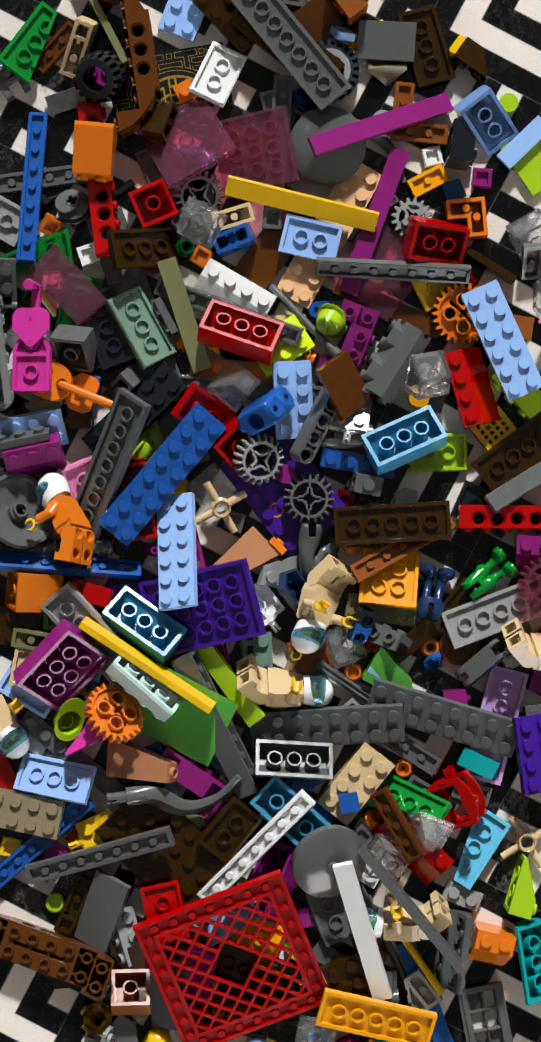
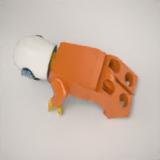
(67, 519)

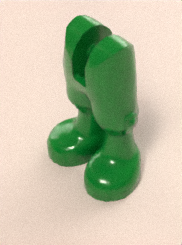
(482, 575)

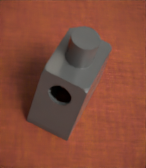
(367, 484)

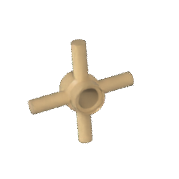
(224, 514)
(518, 846)

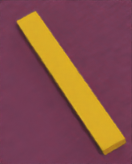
(301, 203)
(146, 664)

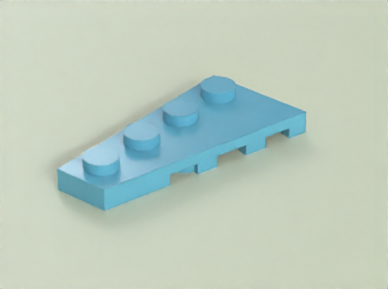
(479, 847)

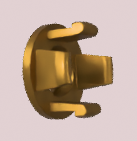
(89, 1013)

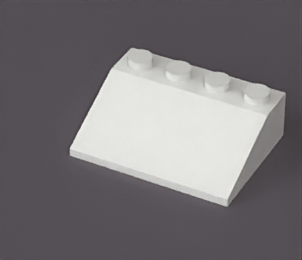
(233, 287)

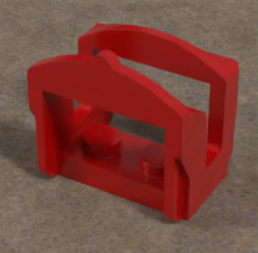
(470, 795)

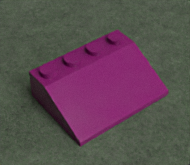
(60, 665)

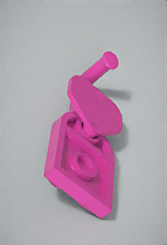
(32, 365)

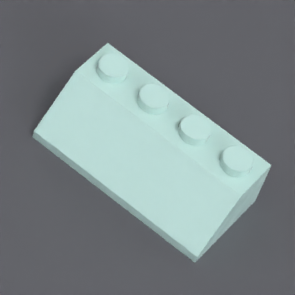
(144, 688)

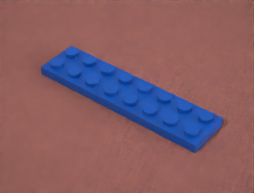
(162, 474)

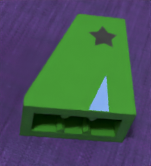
(386, 667)

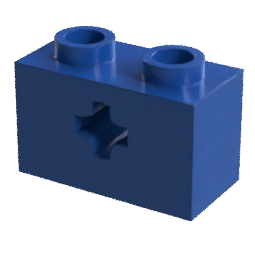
(234, 240)

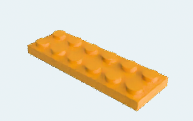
(374, 1017)

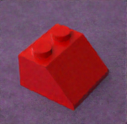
(153, 204)
(227, 442)

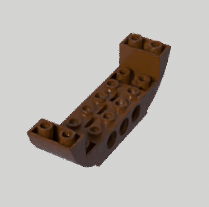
(147, 85)
(55, 955)

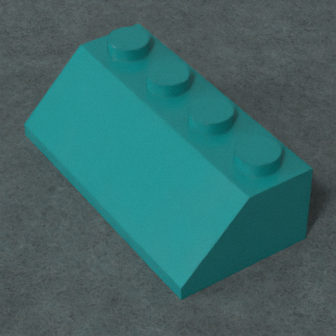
(529, 952)

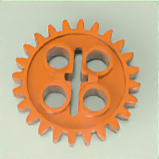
(450, 325)
(114, 713)

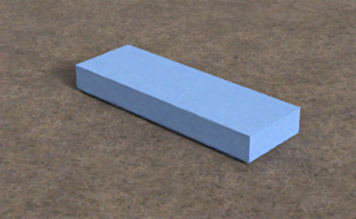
(521, 143)

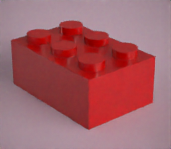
(435, 240)

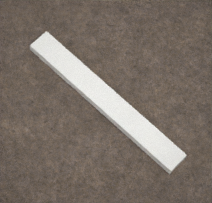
(259, 844)
(362, 930)

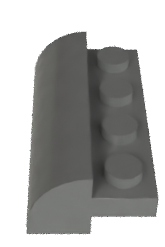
(459, 938)

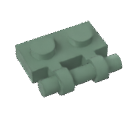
(261, 649)

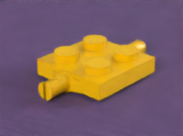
(86, 828)

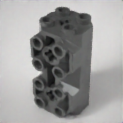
(390, 365)

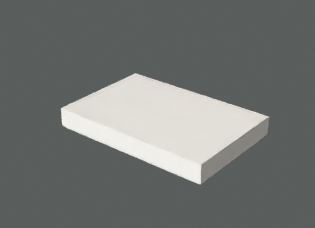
(218, 74)

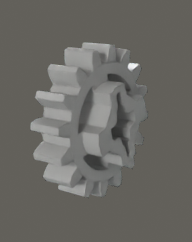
(406, 211)

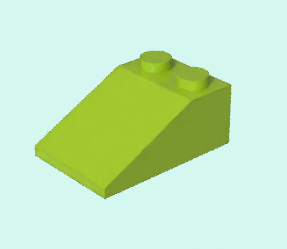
(520, 895)

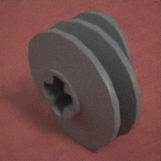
(72, 206)

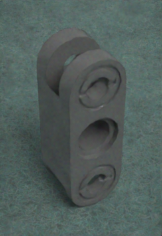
(481, 663)

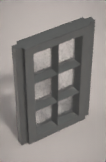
(485, 1013)

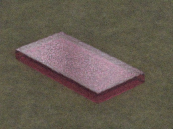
(67, 285)

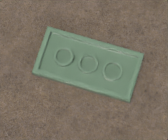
(141, 327)

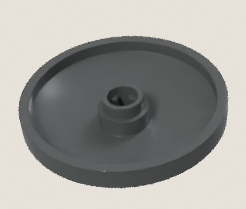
(332, 166)
(16, 506)
(318, 852)

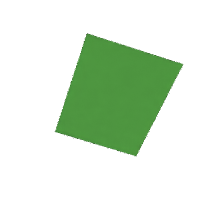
(190, 728)

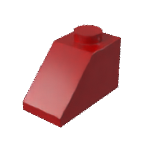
(93, 592)

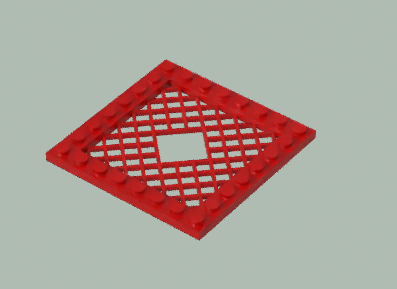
(271, 885)

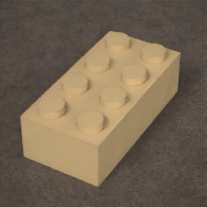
(360, 773)

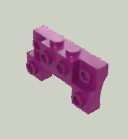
(359, 334)
(195, 778)

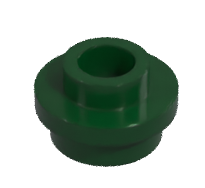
(188, 244)

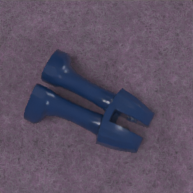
(443, 576)

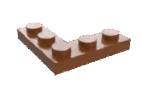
(420, 132)

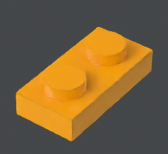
(427, 181)

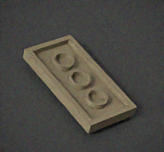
(31, 813)

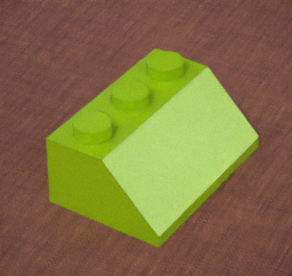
(527, 405)

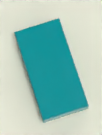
(478, 763)

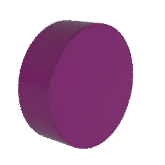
(287, 474)

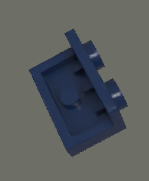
(290, 587)

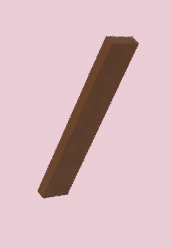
(406, 313)

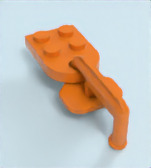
(78, 391)

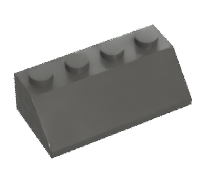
(293, 759)

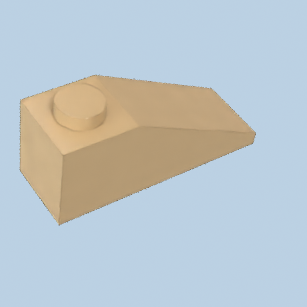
(79, 44)

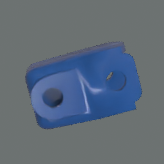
(260, 413)

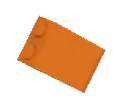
(94, 151)
(30, 590)
(491, 943)

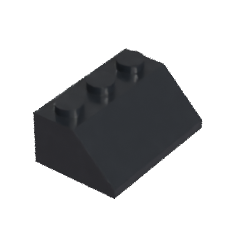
(460, 147)

